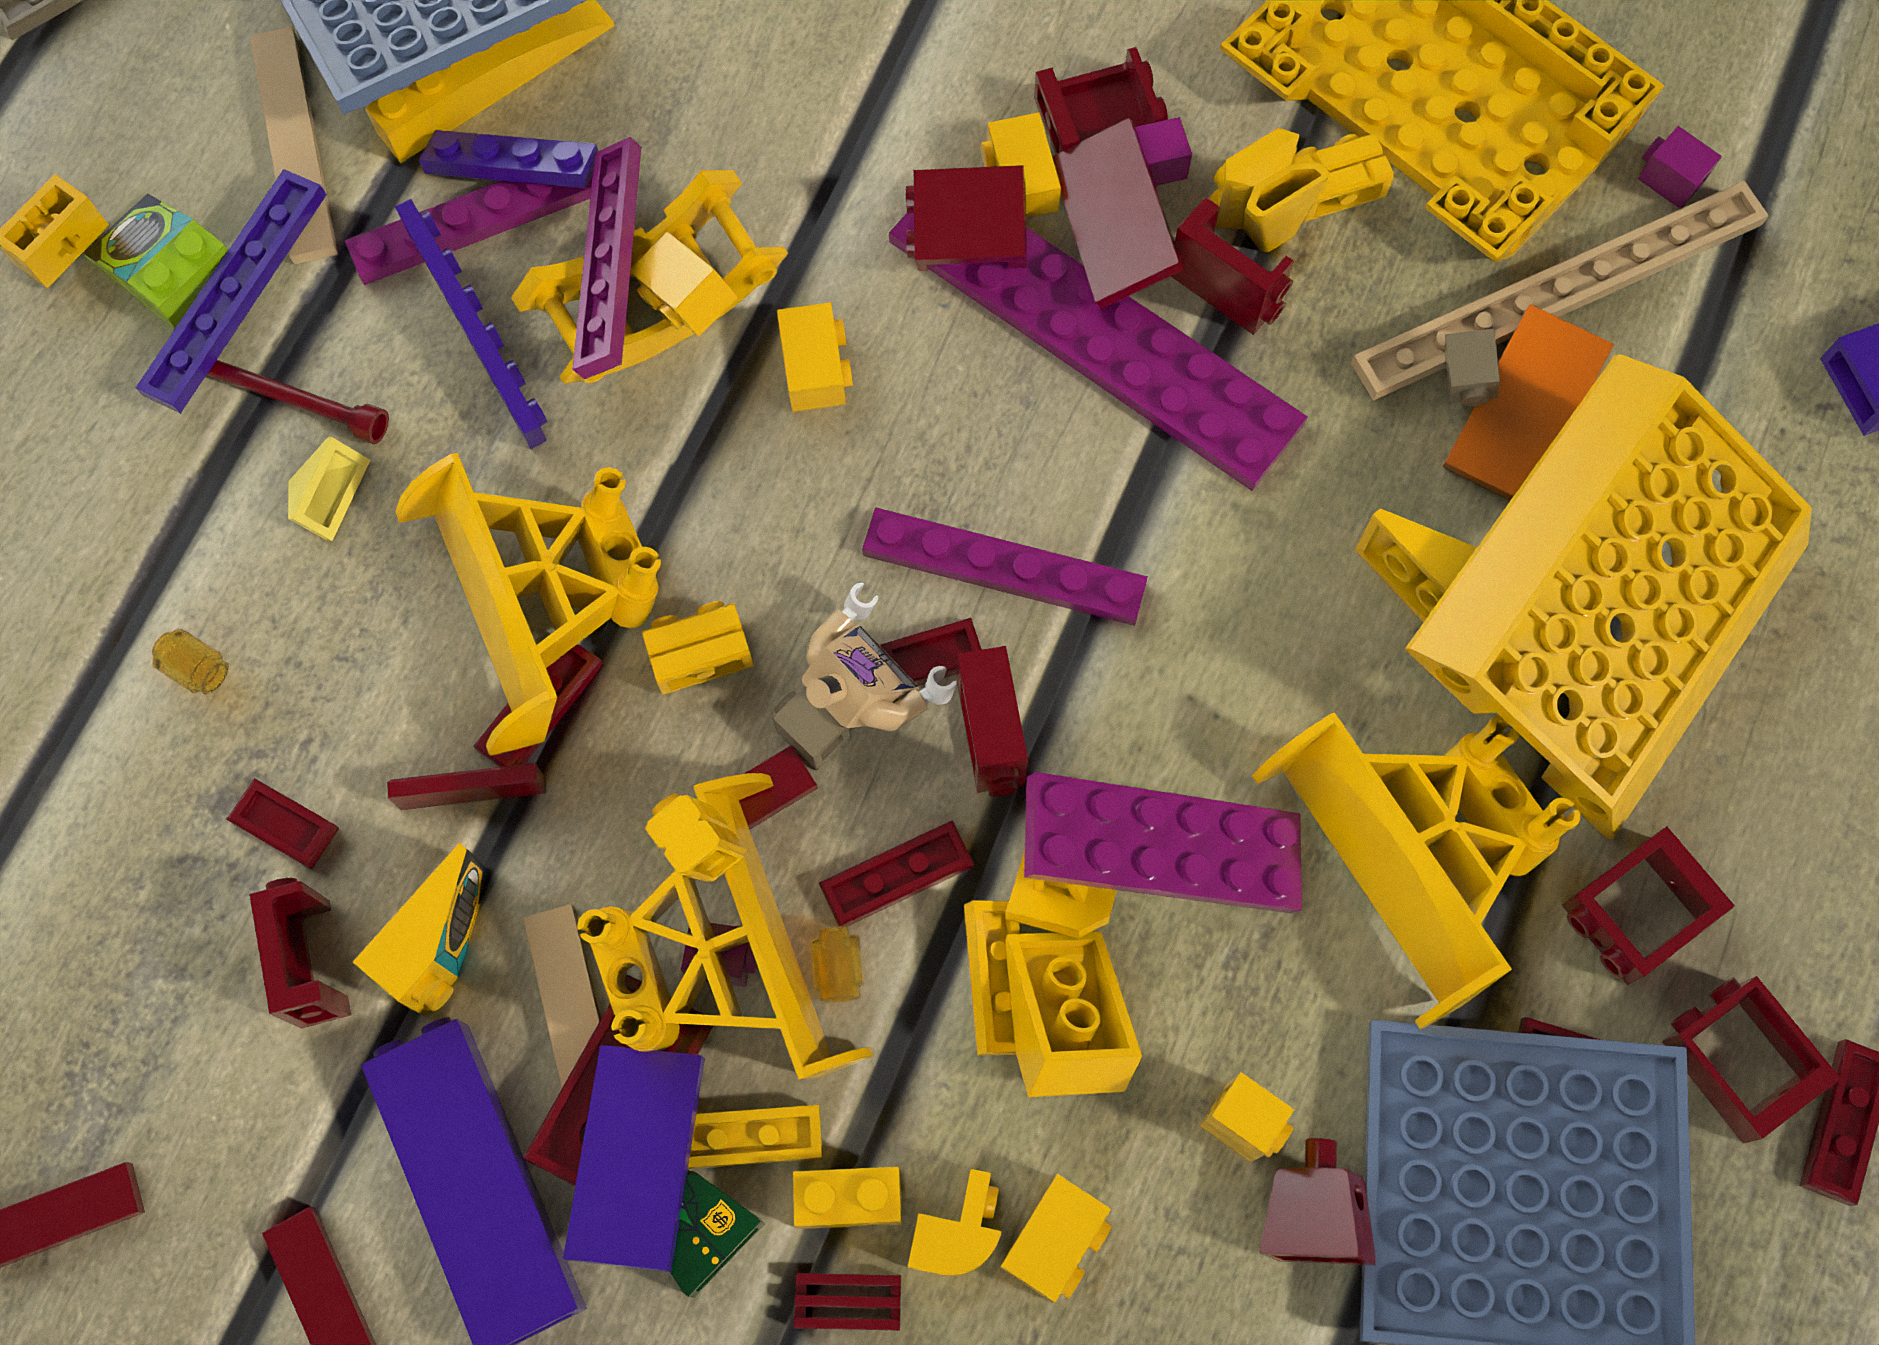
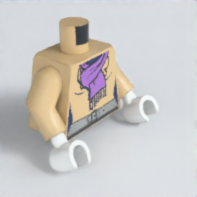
(859, 679)

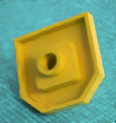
(1059, 906)

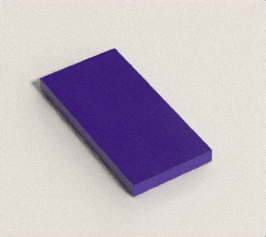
(634, 1159)

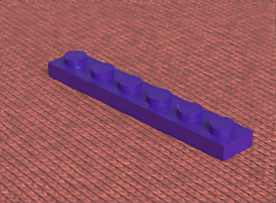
(231, 291)
(465, 306)

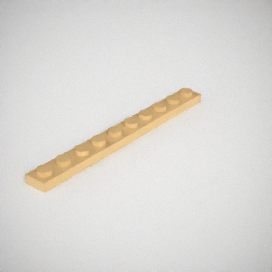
(1565, 285)

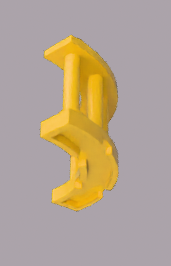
(701, 200)

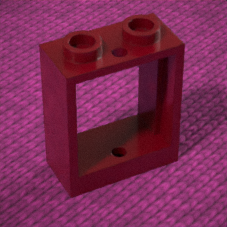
(992, 721)
(1683, 877)
(1811, 1069)

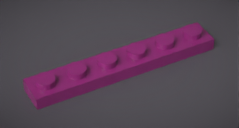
(461, 224)
(607, 259)
(1004, 566)

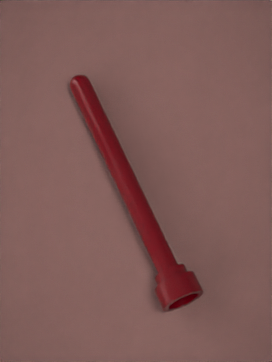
(365, 421)

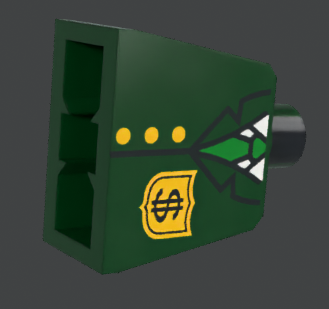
(709, 1233)

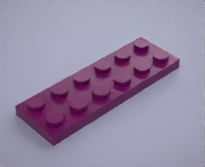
(1162, 844)

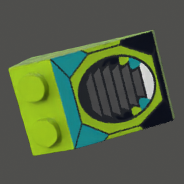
(158, 257)

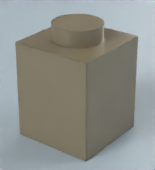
(1472, 367)
(809, 729)

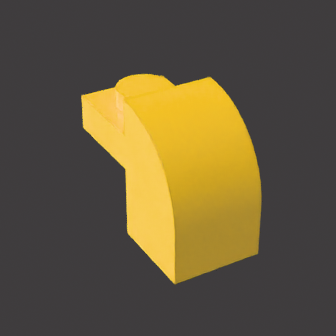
(953, 1246)

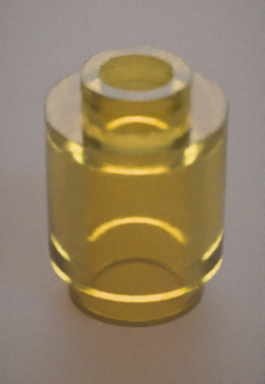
(189, 661)
(837, 965)

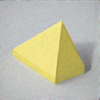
(325, 487)

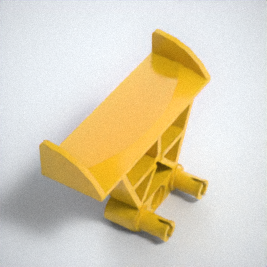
(616, 591)
(1408, 853)
(652, 1018)

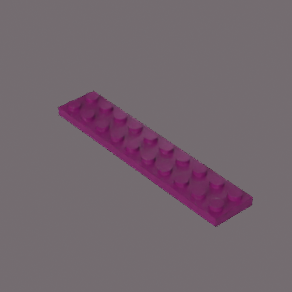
(1132, 357)

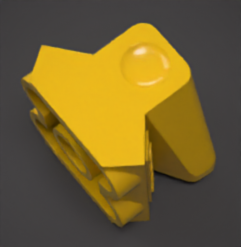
(1266, 190)

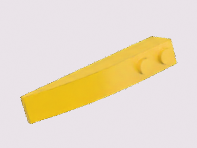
(471, 85)

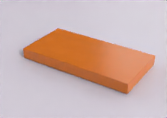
(1541, 384)

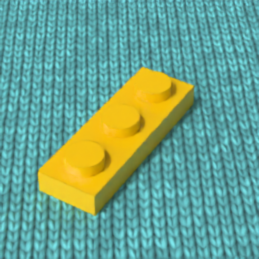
(989, 976)
(756, 1137)

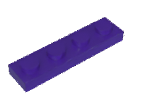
(509, 158)

